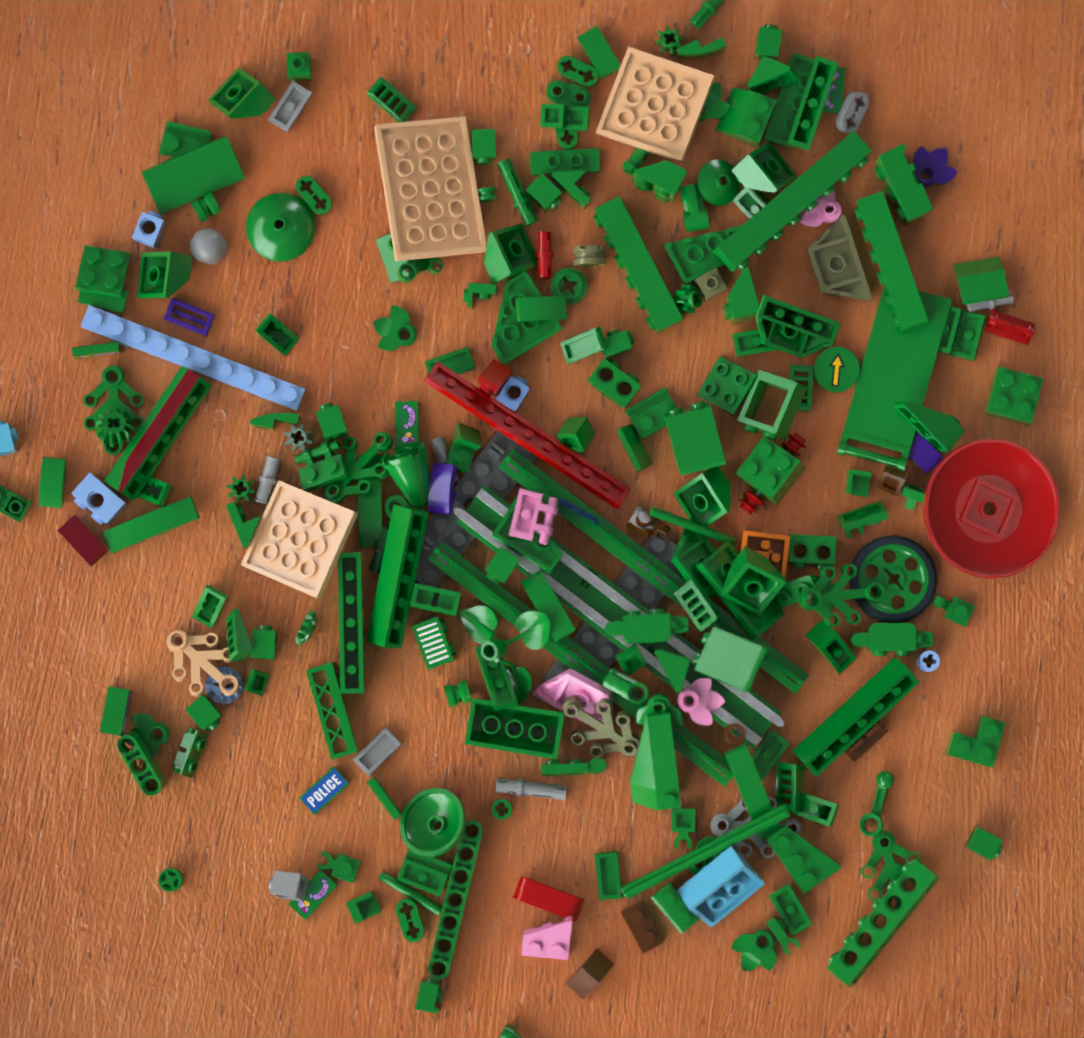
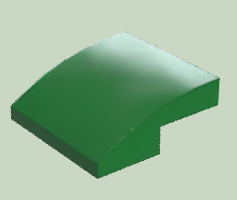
(962, 334)

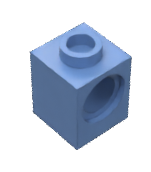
(513, 404)

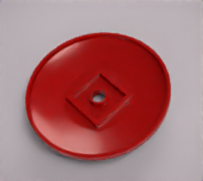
(1023, 504)

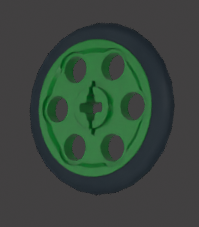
(924, 573)

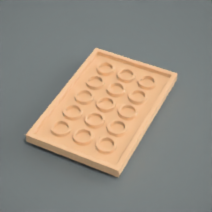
(430, 188)

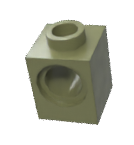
(710, 285)

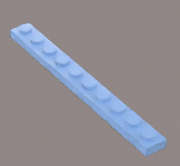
(193, 358)

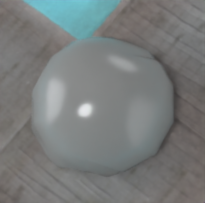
(208, 246)

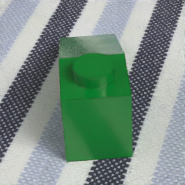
(934, 426)

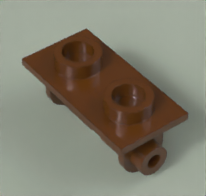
(866, 741)

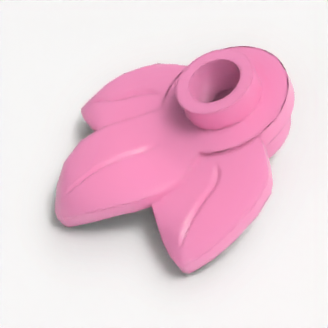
(819, 214)
(704, 701)

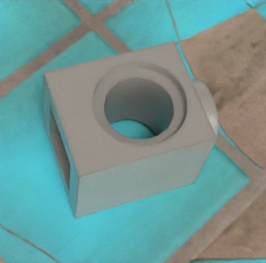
(288, 885)

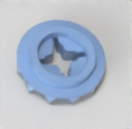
(215, 692)

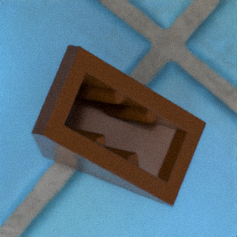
(589, 974)

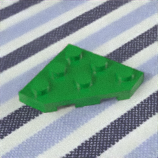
(513, 337)

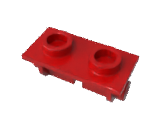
(1010, 327)

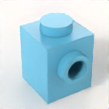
(8, 438)

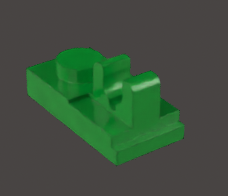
(865, 515)

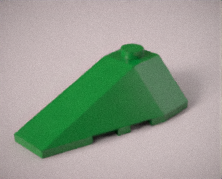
(655, 770)

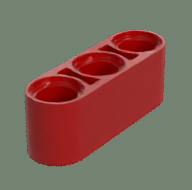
(548, 898)

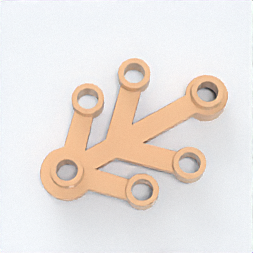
(198, 660)

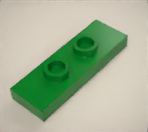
(564, 160)

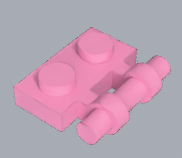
(526, 514)

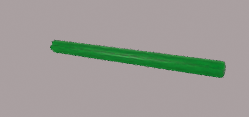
(705, 851)

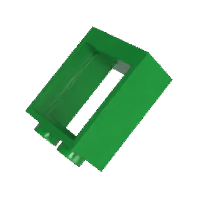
(787, 412)

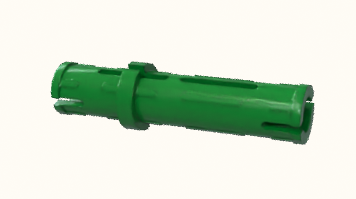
(517, 192)

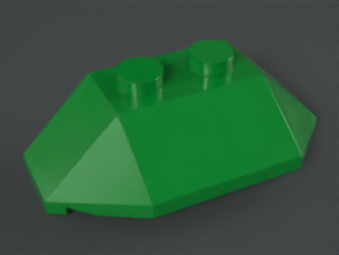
(793, 328)

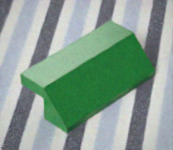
(801, 103)

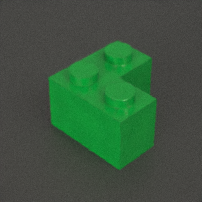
(981, 748)

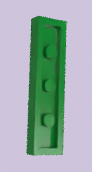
(339, 704)

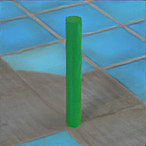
(410, 893)

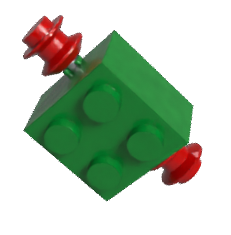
(771, 471)

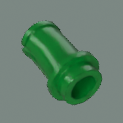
(634, 161)

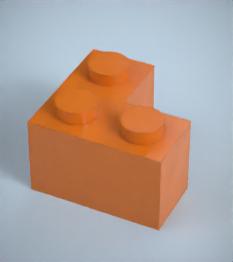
(772, 546)

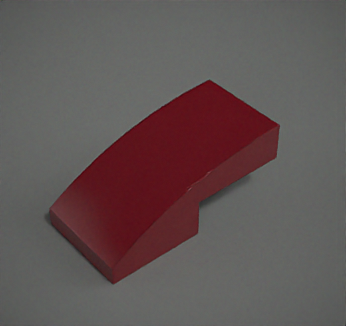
(82, 540)

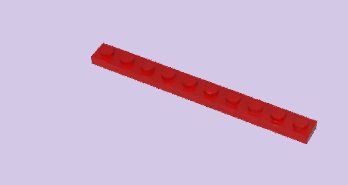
(527, 435)

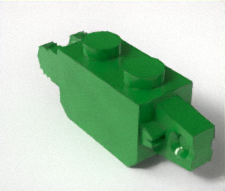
(647, 628)
(892, 638)

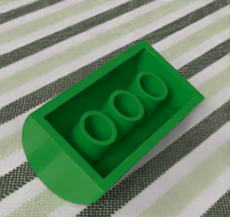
(514, 729)

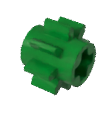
(667, 34)
(687, 298)
(244, 494)

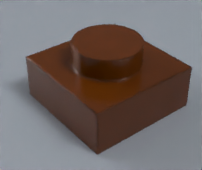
(891, 480)

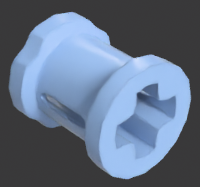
(933, 656)

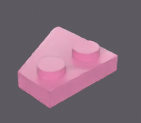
(548, 940)

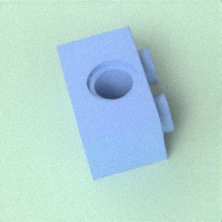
(93, 486)

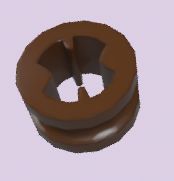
(739, 739)

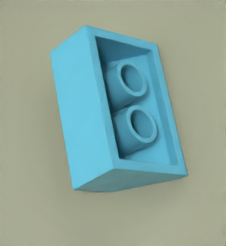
(720, 887)

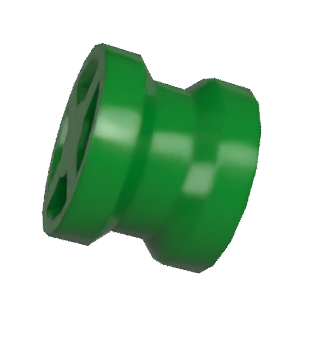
(167, 881)

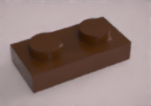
(642, 927)

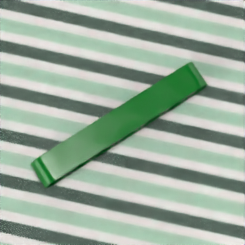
(455, 911)

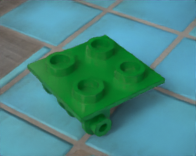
(726, 385)

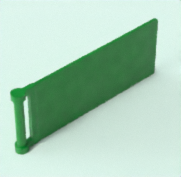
(892, 370)

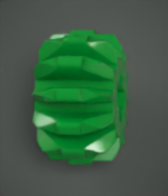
(114, 420)

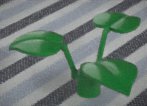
(533, 628)

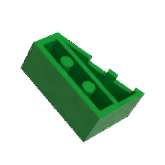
(902, 185)

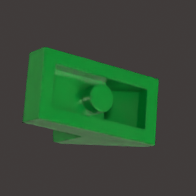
(567, 182)
(463, 446)
(244, 529)
(817, 809)

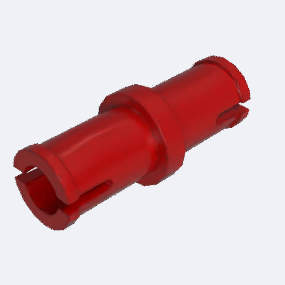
(544, 255)

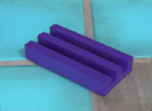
(208, 324)

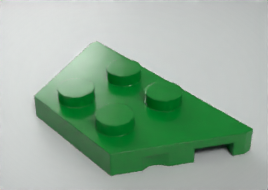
(688, 554)

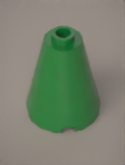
(410, 471)

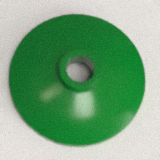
(710, 186)

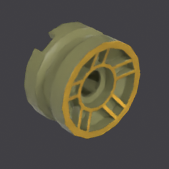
(589, 256)

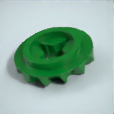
(571, 275)
(307, 628)

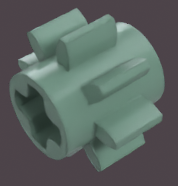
(295, 431)

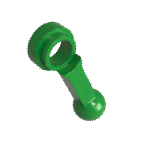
(884, 781)

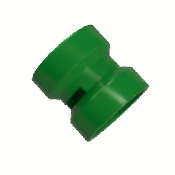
(201, 210)
(457, 693)

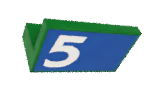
(116, 711)

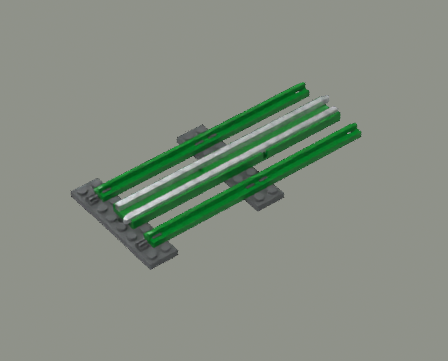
(592, 595)

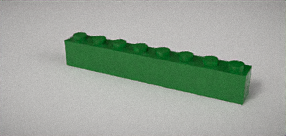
(793, 201)

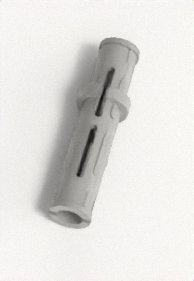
(534, 789)

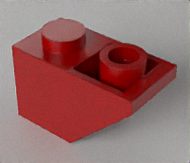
(494, 378)

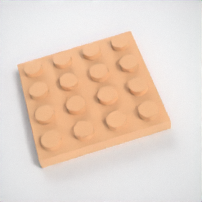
(655, 104)
(299, 539)

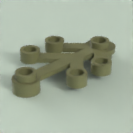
(603, 729)

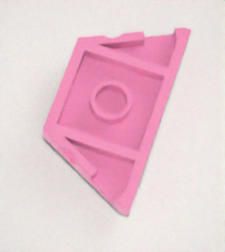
(574, 684)

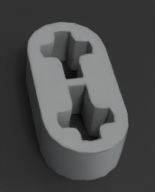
(852, 112)

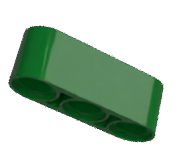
(141, 751)

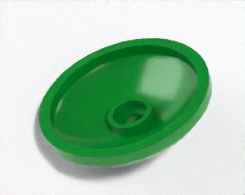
(281, 243)
(422, 818)

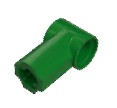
(694, 213)
(624, 685)

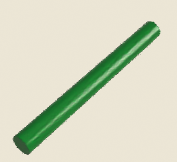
(691, 525)

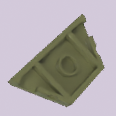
(838, 263)

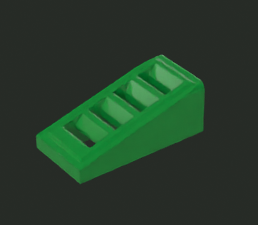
(371, 94)
(803, 368)
(703, 599)
(238, 640)
(795, 787)

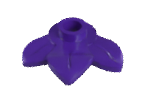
(933, 164)

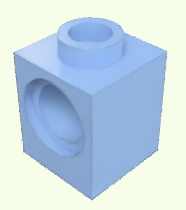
(149, 239)

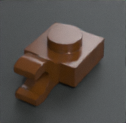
(646, 524)

